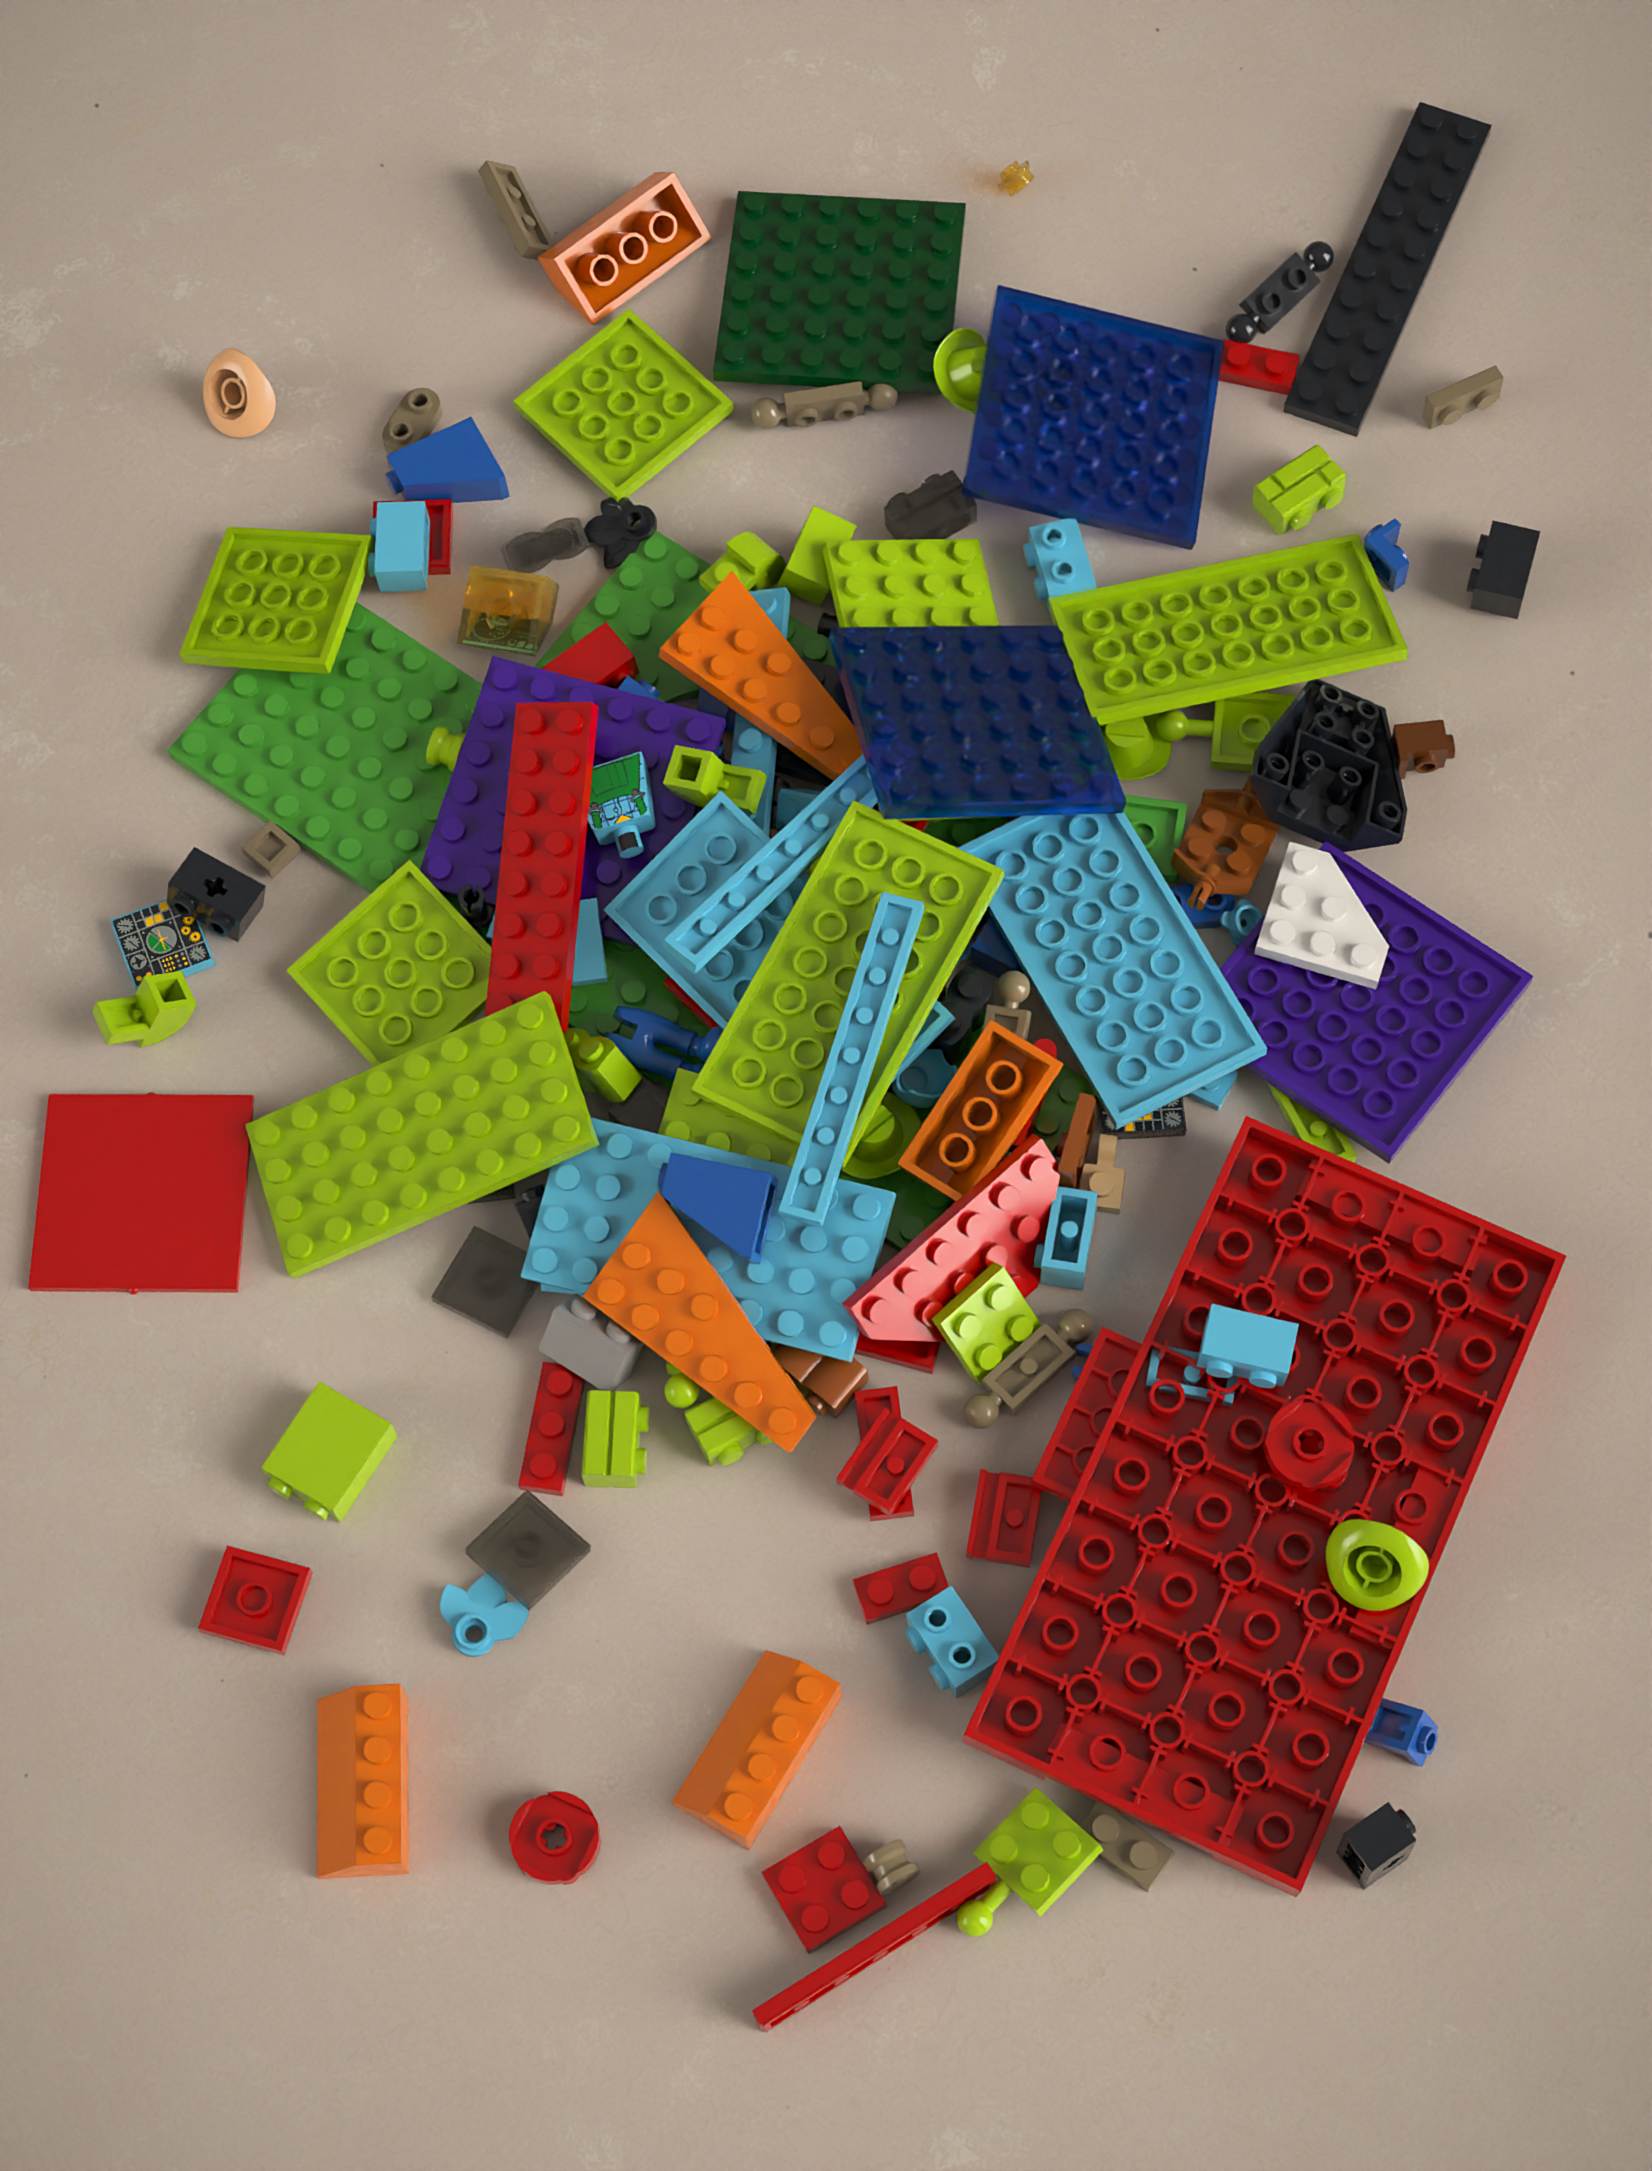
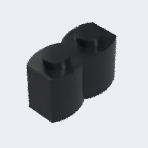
(967, 1002)

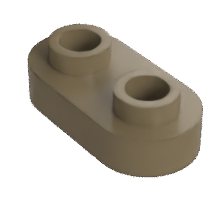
(414, 420)

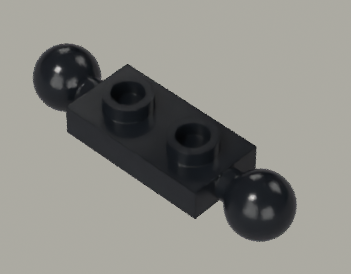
(1280, 292)

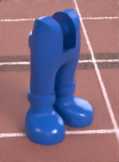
(656, 1029)

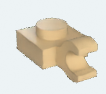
(1105, 1177)

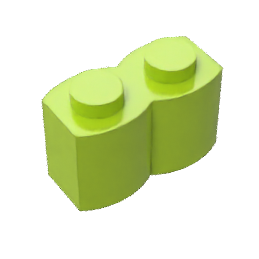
(601, 1066)

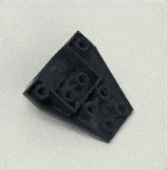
(1332, 771)

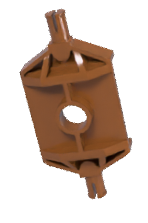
(1228, 820)

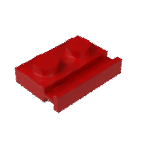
(887, 1462)
(1004, 1519)

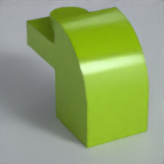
(750, 560)
(701, 775)
(151, 1015)

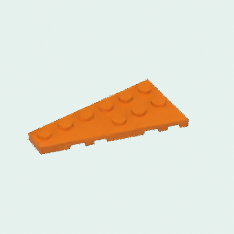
(754, 670)
(684, 1311)

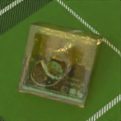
(507, 610)

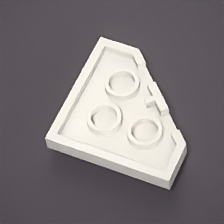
(1320, 921)

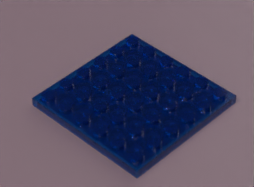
(1093, 418)
(974, 722)

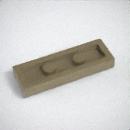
(516, 209)

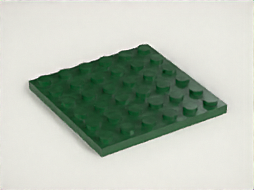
(838, 290)

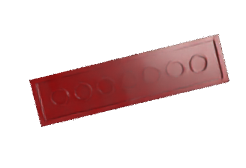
(542, 855)

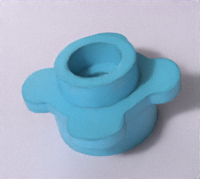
(1243, 911)

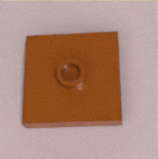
(1075, 1145)

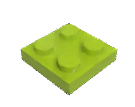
(986, 1322)

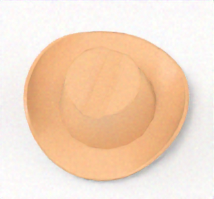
(237, 395)

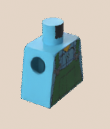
(621, 803)

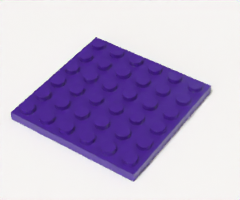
(472, 816)
(1385, 1053)

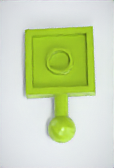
(1236, 730)
(1033, 1855)

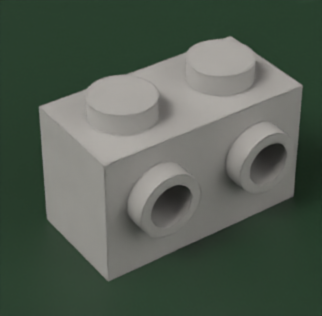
(590, 1344)

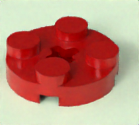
(1305, 1469)
(564, 1862)

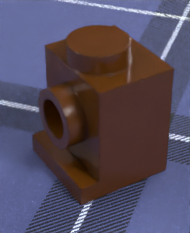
(1422, 746)

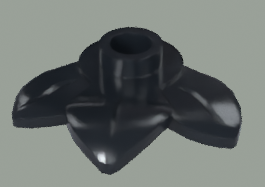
(616, 531)

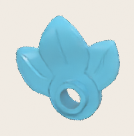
(482, 1609)

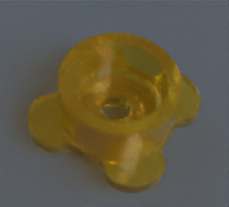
(1015, 177)

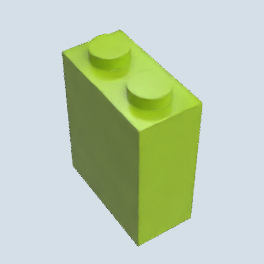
(328, 1453)

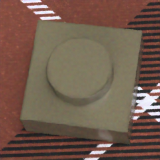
(271, 849)

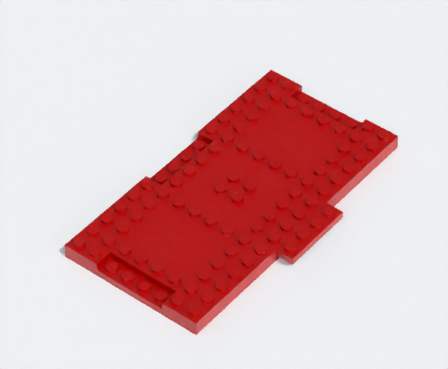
(1187, 1607)

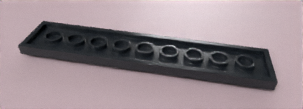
(1387, 269)

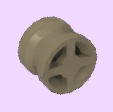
(891, 1867)

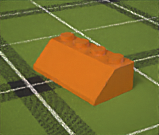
(625, 246)
(979, 1112)
(759, 1747)
(363, 1782)

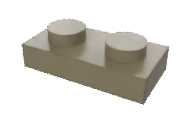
(1462, 397)
(1127, 1845)

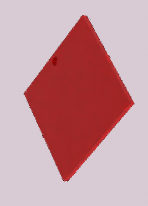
(142, 1193)

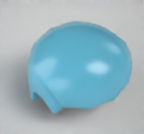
(924, 1079)

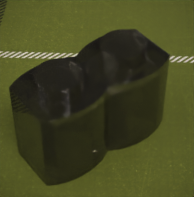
(554, 542)

